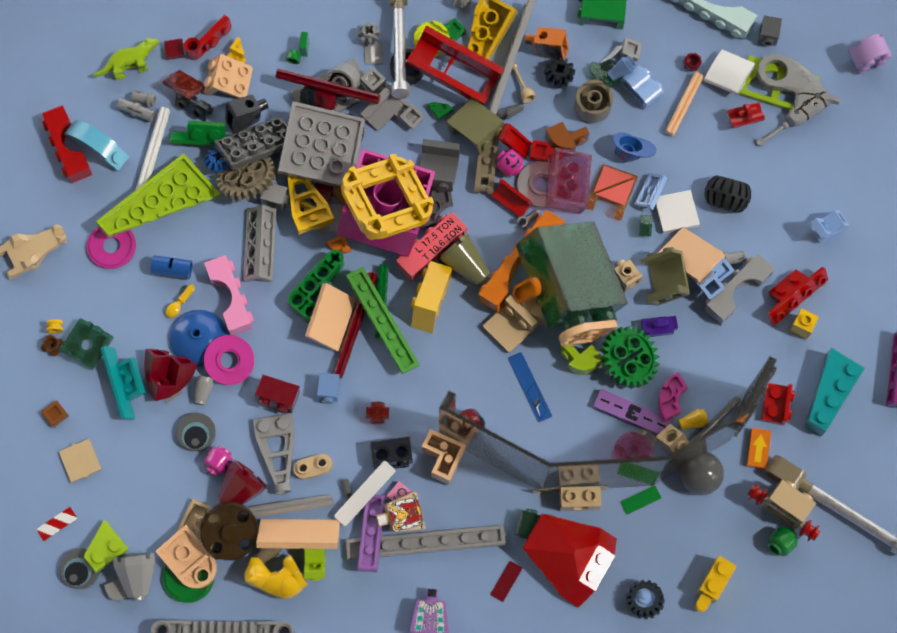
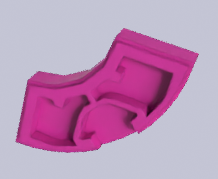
(669, 397)

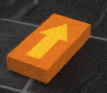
(758, 448)

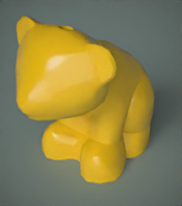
(281, 584)

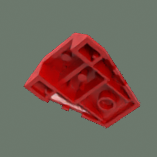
(570, 555)

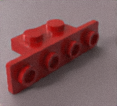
(793, 291)

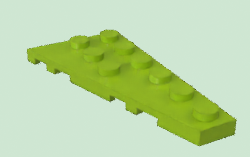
(168, 192)

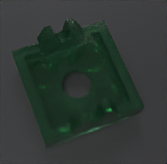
(73, 344)

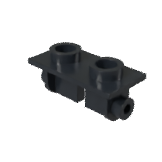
(197, 109)

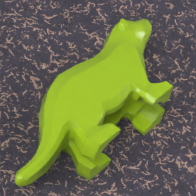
(128, 59)

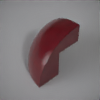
(166, 373)

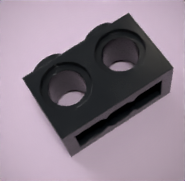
(391, 447)

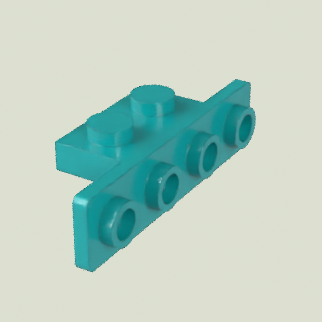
(124, 381)

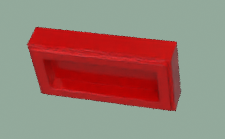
(515, 140)

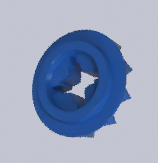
(212, 164)

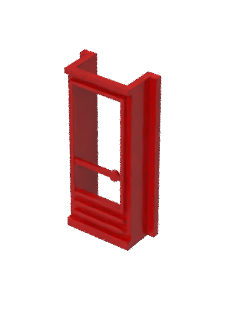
(426, 50)

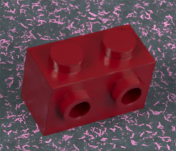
(277, 394)

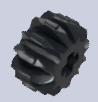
(559, 66)

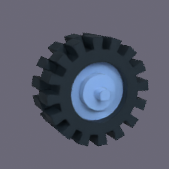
(645, 599)

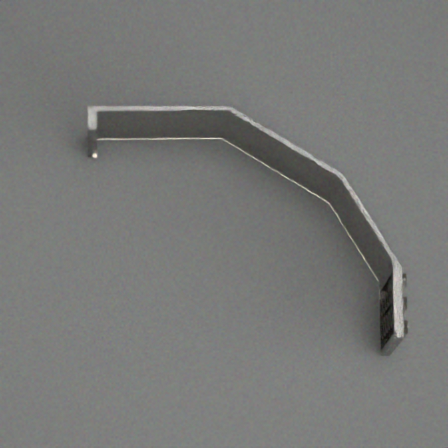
(611, 472)

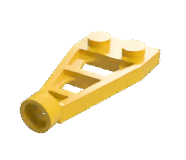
(311, 218)

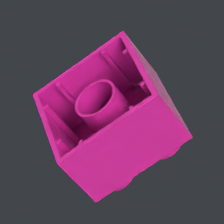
(385, 199)

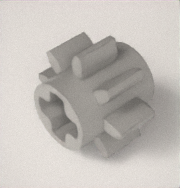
(369, 33)

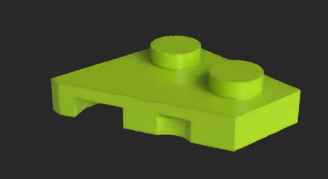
(104, 548)

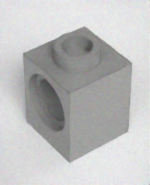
(276, 197)

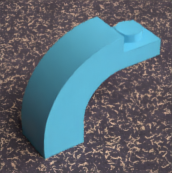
(87, 136)

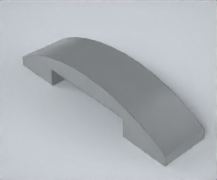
(408, 114)

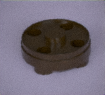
(229, 530)

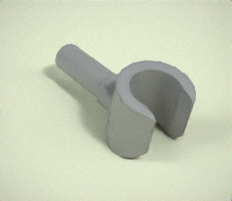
(527, 219)

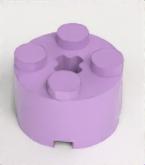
(870, 52)

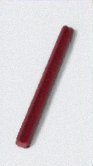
(328, 86)
(351, 334)

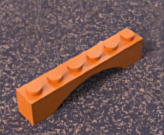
(498, 287)

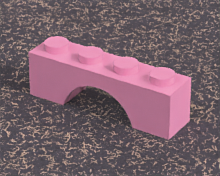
(221, 274)

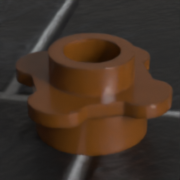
(50, 339)

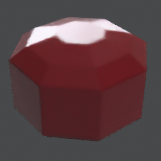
(692, 62)

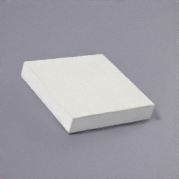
(677, 211)

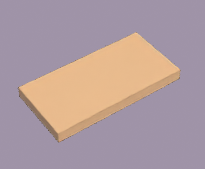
(298, 534)

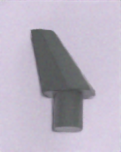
(510, 111)

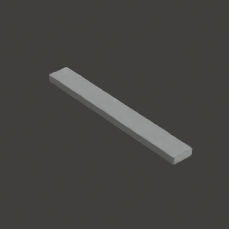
(511, 55)
(433, 541)

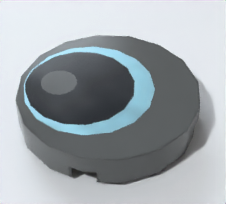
(196, 432)
(76, 571)

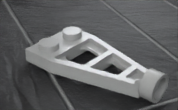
(276, 427)

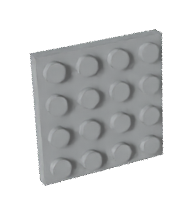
(320, 144)

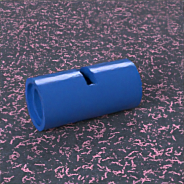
(171, 267)

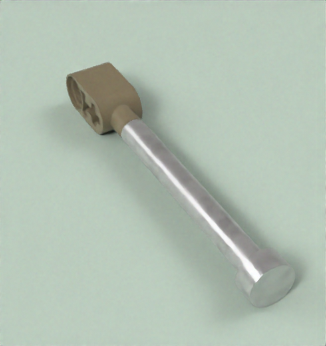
(400, 88)
(782, 469)

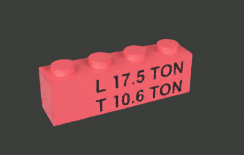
(431, 246)

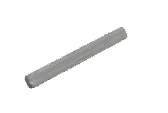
(288, 506)

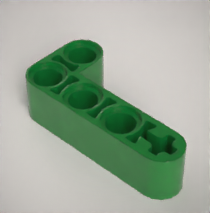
(313, 279)

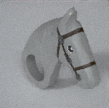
(808, 91)

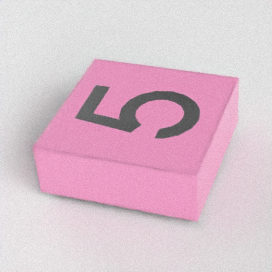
(398, 491)

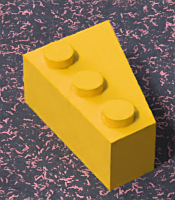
(430, 296)

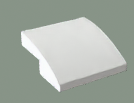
(729, 72)

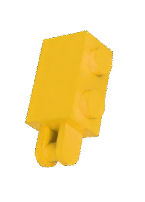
(714, 583)

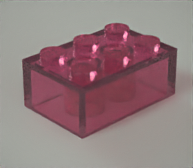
(568, 181)

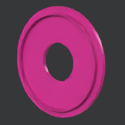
(111, 260)
(213, 364)

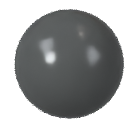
(702, 474)

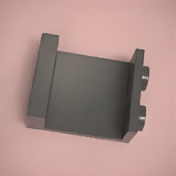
(442, 159)

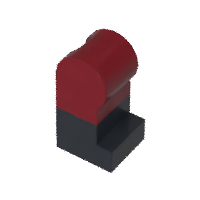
(318, 98)

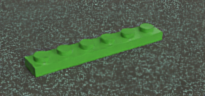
(382, 320)

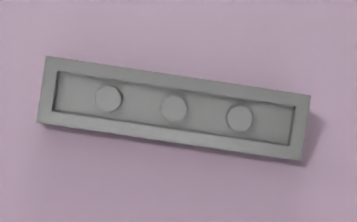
(263, 243)

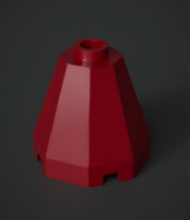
(240, 484)

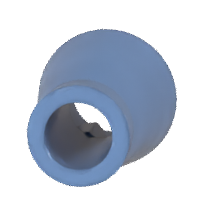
(625, 66)

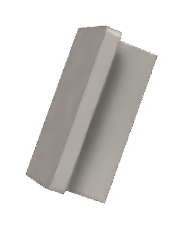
(381, 113)

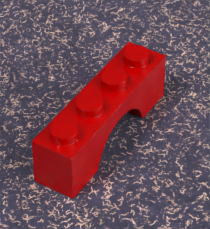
(74, 163)

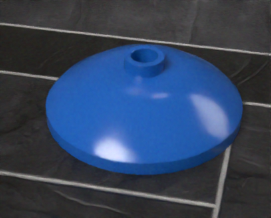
(190, 346)

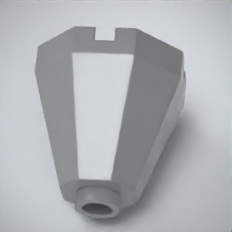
(135, 574)

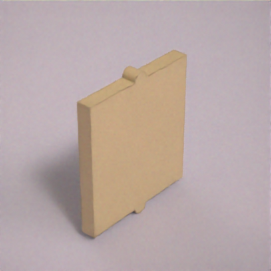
(80, 460)

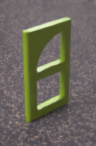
(773, 100)

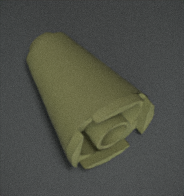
(466, 261)

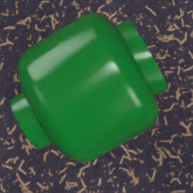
(782, 541)

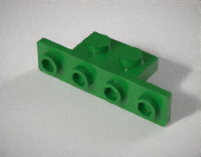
(200, 133)

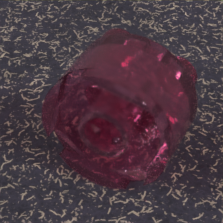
(636, 443)

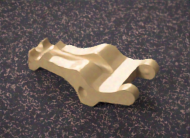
(30, 250)

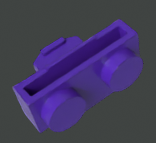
(659, 326)

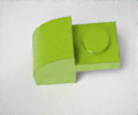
(582, 363)
(315, 564)

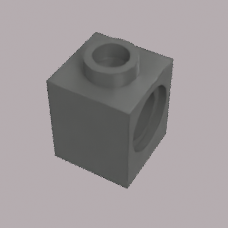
(769, 30)

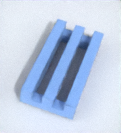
(653, 191)

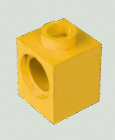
(804, 324)

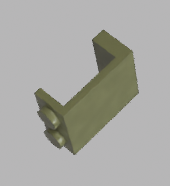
(476, 125)
(667, 276)

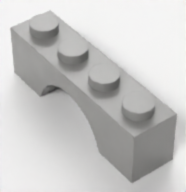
(754, 273)

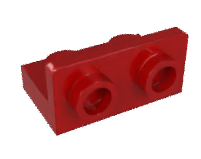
(777, 404)

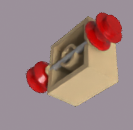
(788, 505)

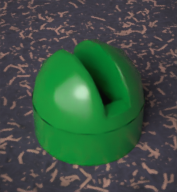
(293, 56)

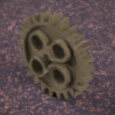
(247, 180)

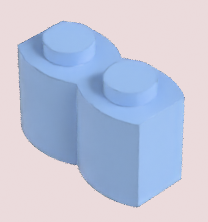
(642, 86)

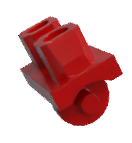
(745, 115)

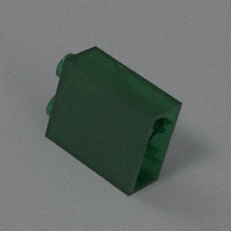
(573, 274)

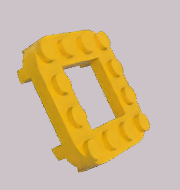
(392, 168)

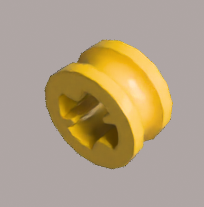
(54, 326)

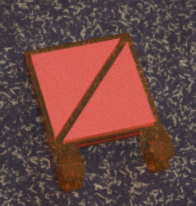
(613, 187)

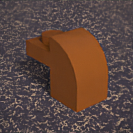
(560, 137)

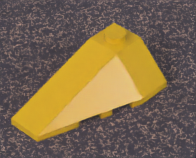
(490, 26)

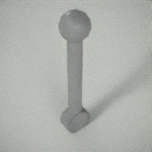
(760, 141)

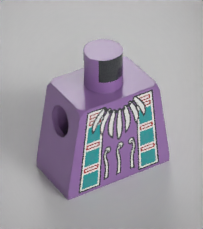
(430, 615)

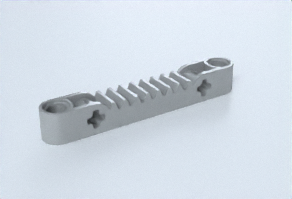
(180, 626)

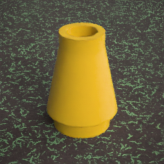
(694, 420)

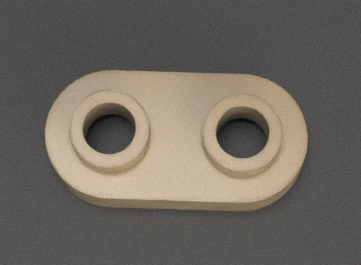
(313, 468)

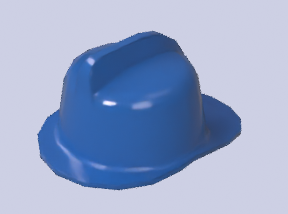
(632, 148)

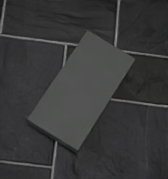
(253, 143)

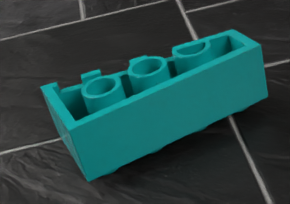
(834, 385)

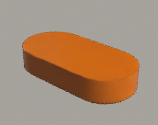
(527, 290)

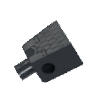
(244, 112)

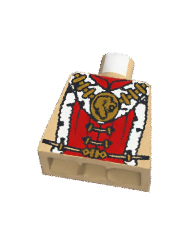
(402, 514)

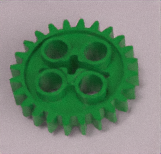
(640, 372)

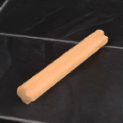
(684, 104)

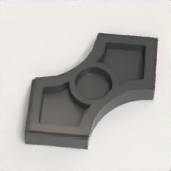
(441, 201)

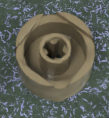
(599, 109)

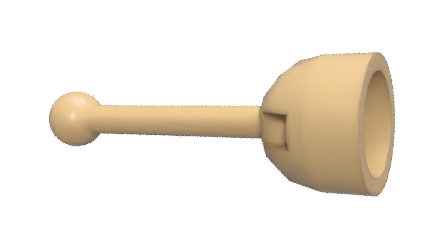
(527, 94)

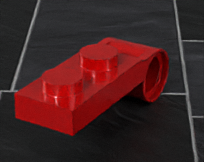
(209, 40)

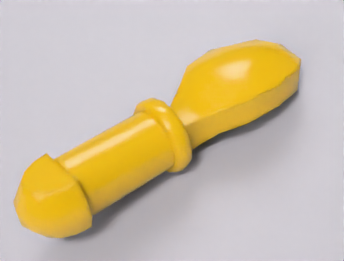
(174, 308)

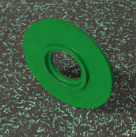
(181, 592)

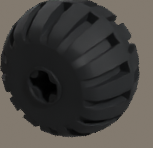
(727, 193)

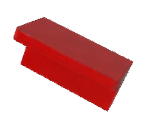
(512, 198)

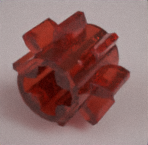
(377, 412)

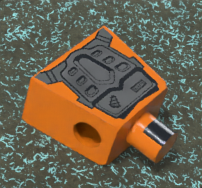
(549, 42)

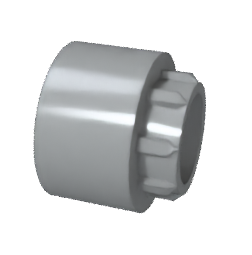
(345, 75)

